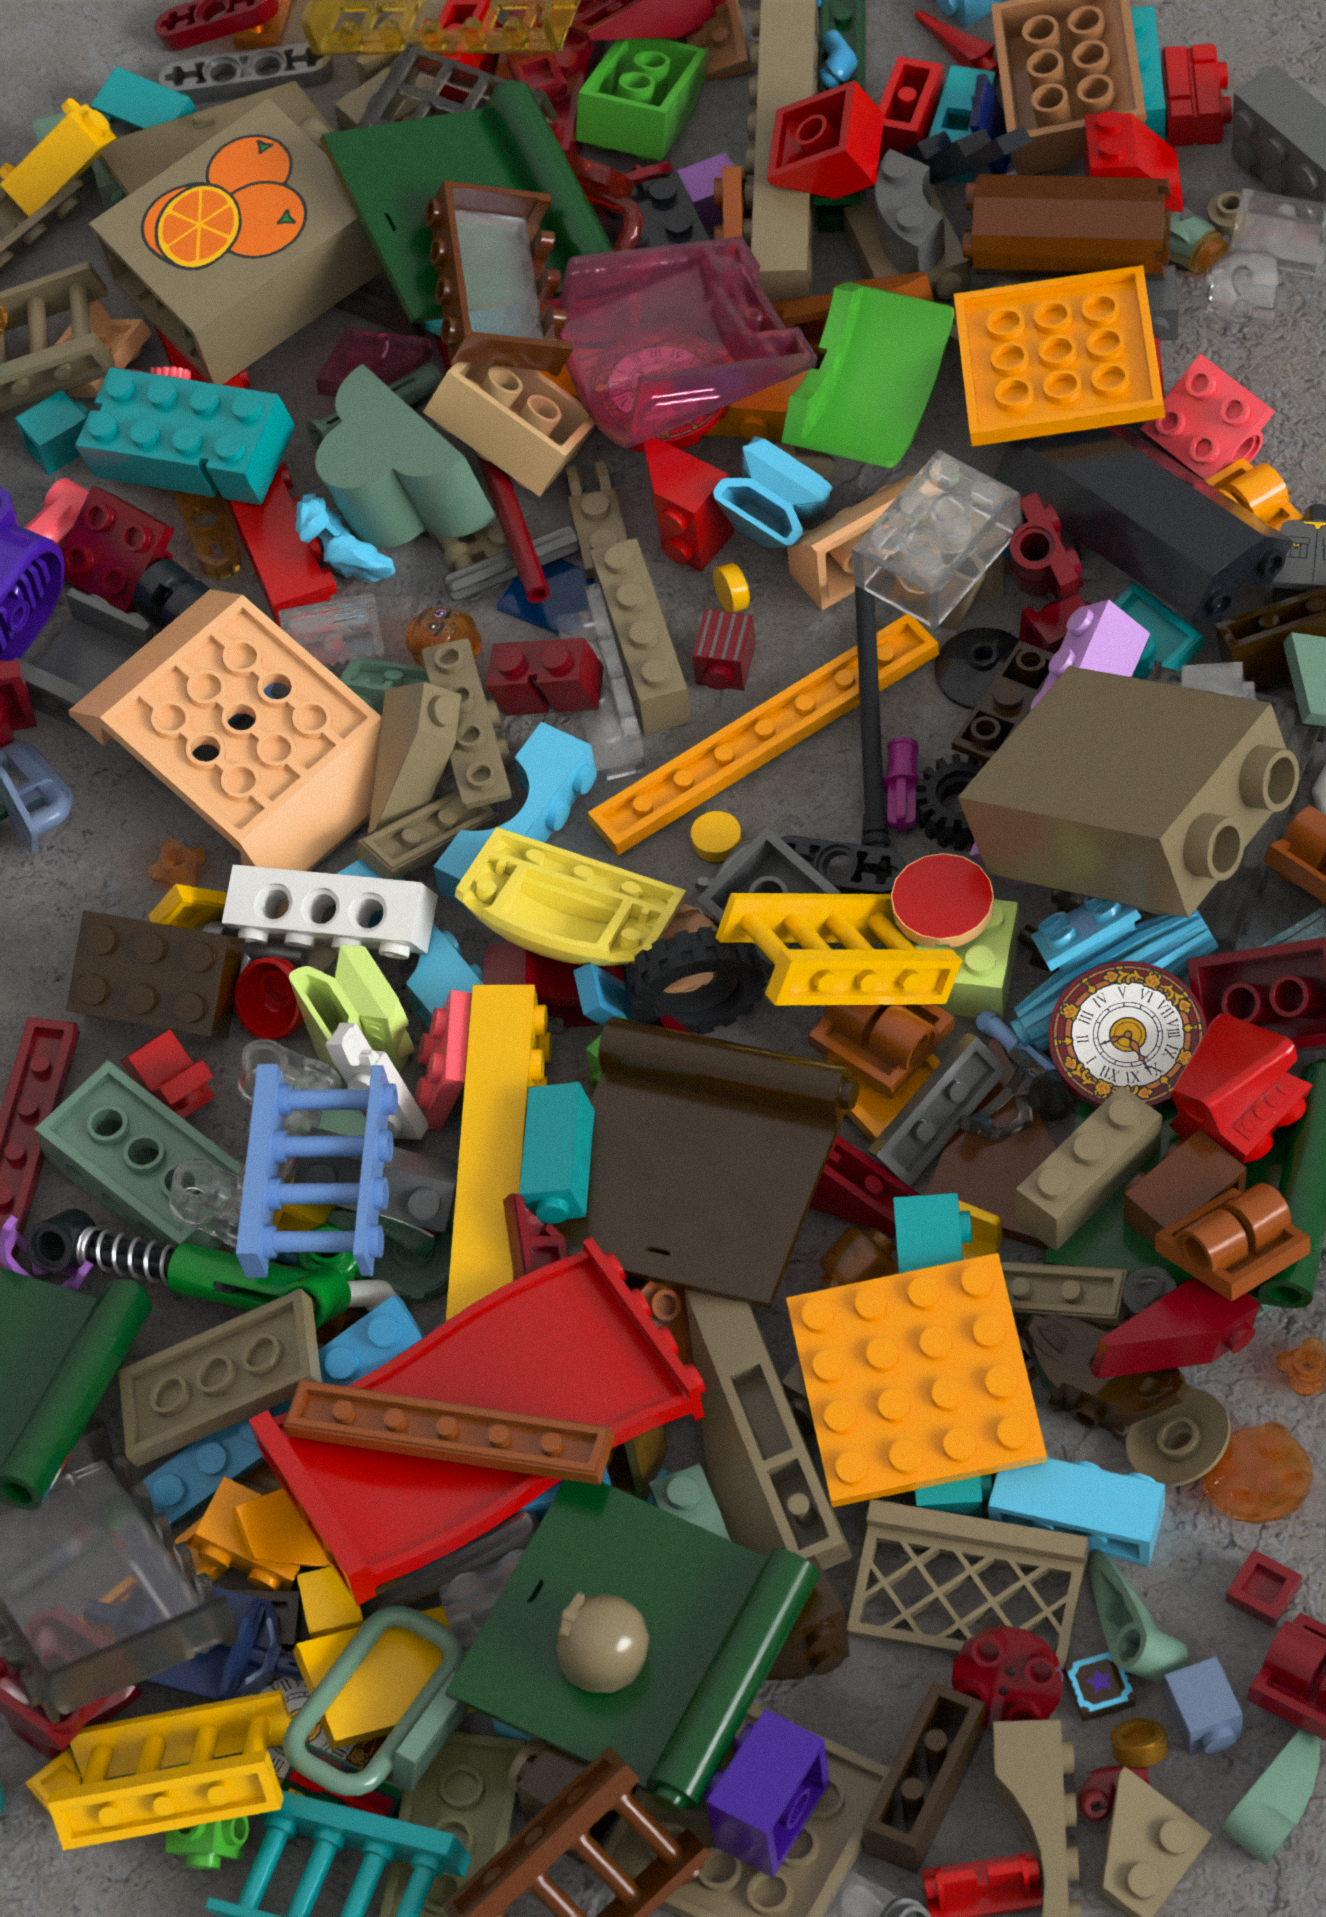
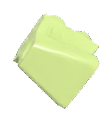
(354, 996)

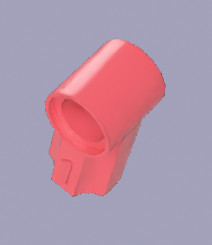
(60, 511)

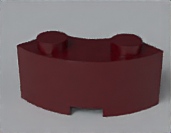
(552, 979)

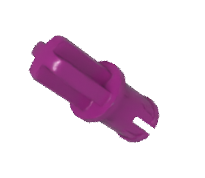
(901, 783)

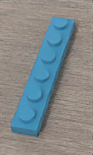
(195, 1473)

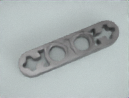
(245, 67)

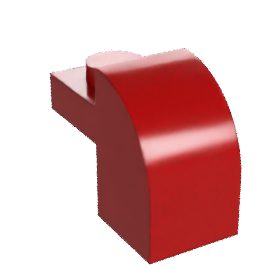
(169, 1074)

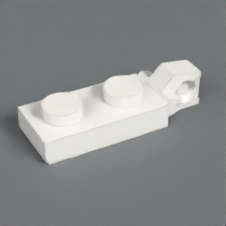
(354, 1062)

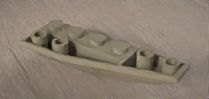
(754, 1442)

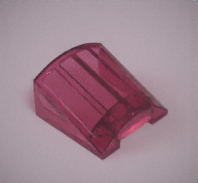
(672, 335)

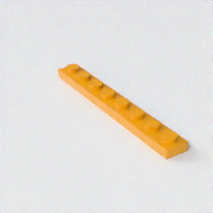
(756, 738)

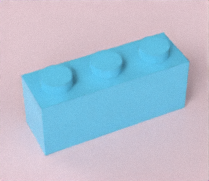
(1081, 1499)

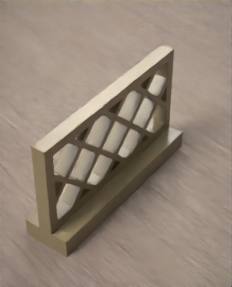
(965, 1538)

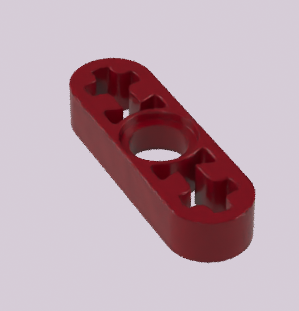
(191, 24)

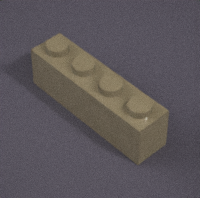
(641, 637)

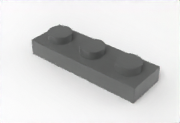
(932, 1112)

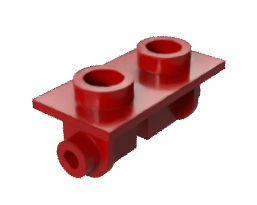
(984, 1887)

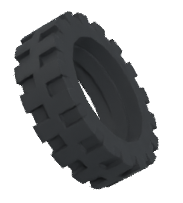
(686, 956)

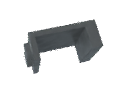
(83, 654)

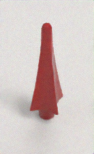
(964, 48)

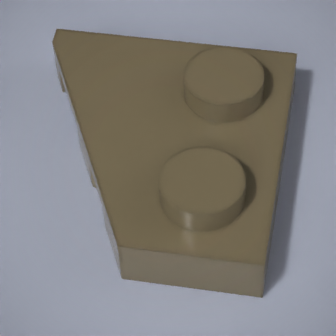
(1147, 1847)

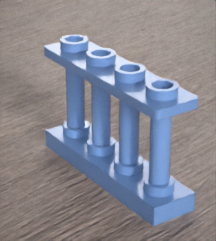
(271, 1146)

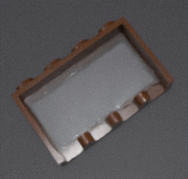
(496, 277)

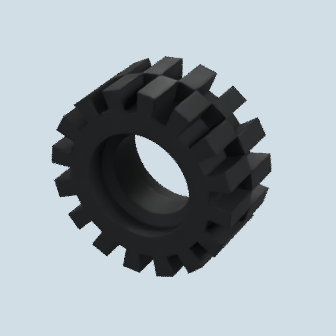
(931, 792)

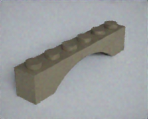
(1031, 1786)

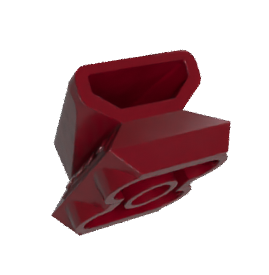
(36, 1728)

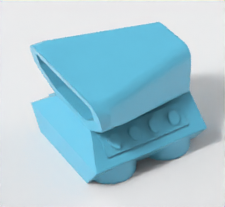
(771, 495)

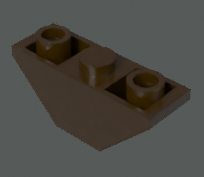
(1004, 702)

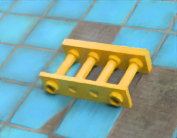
(837, 975)
(178, 1795)

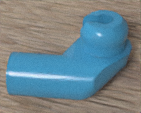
(840, 62)

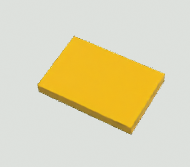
(379, 1687)

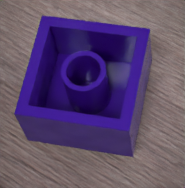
(767, 1791)

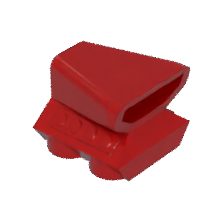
(1239, 1088)

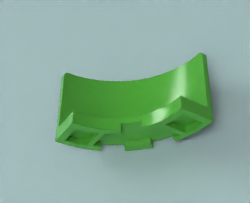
(873, 378)

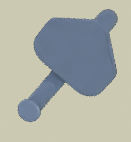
(40, 788)

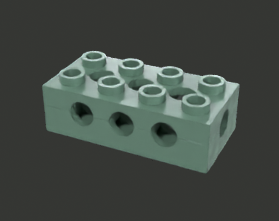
(124, 1153)

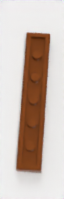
(450, 1431)

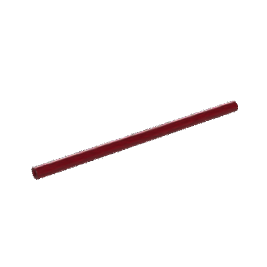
(511, 520)

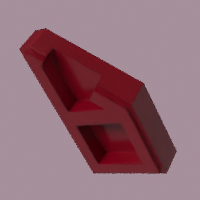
(530, 1239)

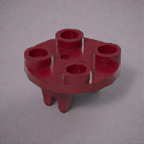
(983, 1666)

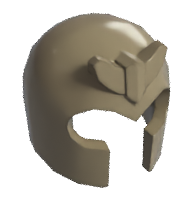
(601, 1643)

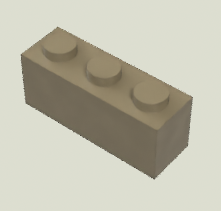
(1088, 1168)

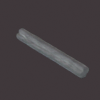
(477, 1554)

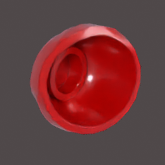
(266, 999)

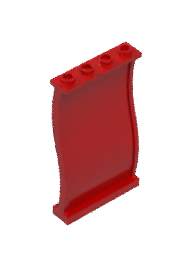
(545, 1346)

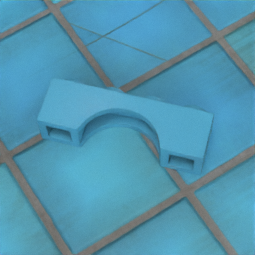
(553, 774)
(437, 971)

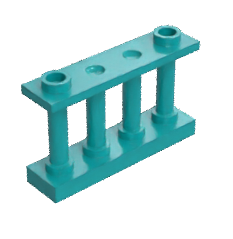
(332, 1829)

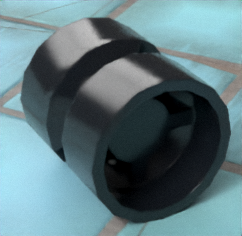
(166, 592)

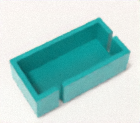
(167, 427)

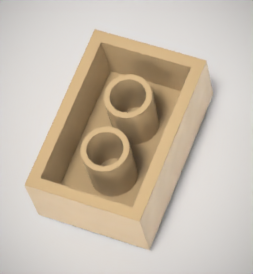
(512, 420)

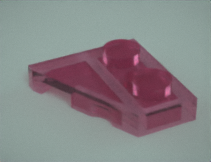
(382, 353)

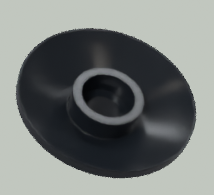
(957, 665)

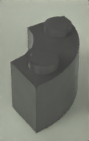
(906, 224)

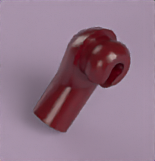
(1097, 1794)

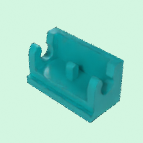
(140, 101)

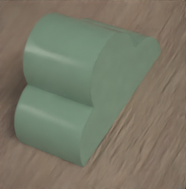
(395, 470)

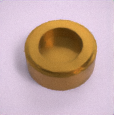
(1139, 1743)

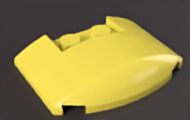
(565, 901)

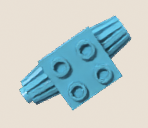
(1101, 935)

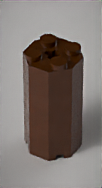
(1067, 225)

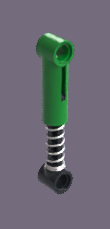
(187, 1271)

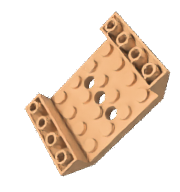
(275, 790)

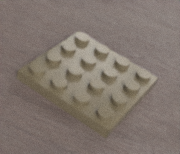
(809, 1871)

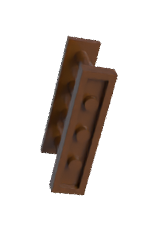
(566, 1827)

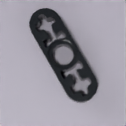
(875, 859)

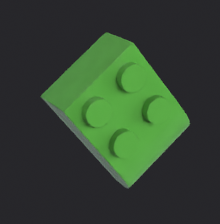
(641, 96)

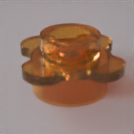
(183, 874)
(1292, 1363)

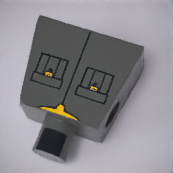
(1306, 558)

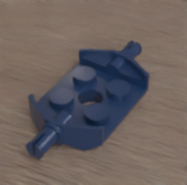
(242, 1667)

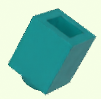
(52, 430)

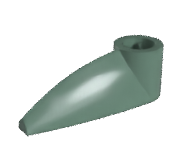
(1129, 1626)
(1276, 1799)

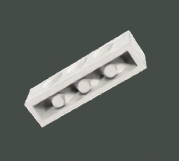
(258, 892)

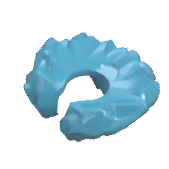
(341, 549)

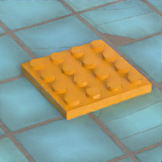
(1058, 356)
(916, 1380)

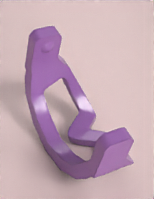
(10, 1236)

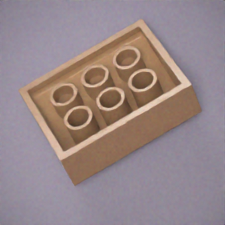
(1060, 65)

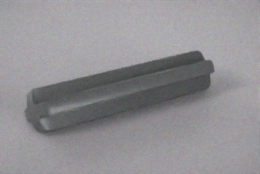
(502, 568)

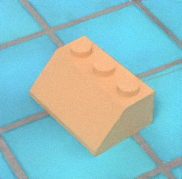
(823, 555)

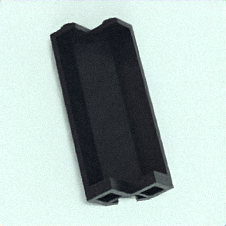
(1148, 516)

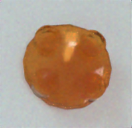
(1260, 1475)

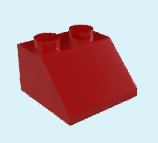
(827, 143)
(1127, 148)
(683, 504)

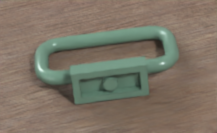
(417, 1734)

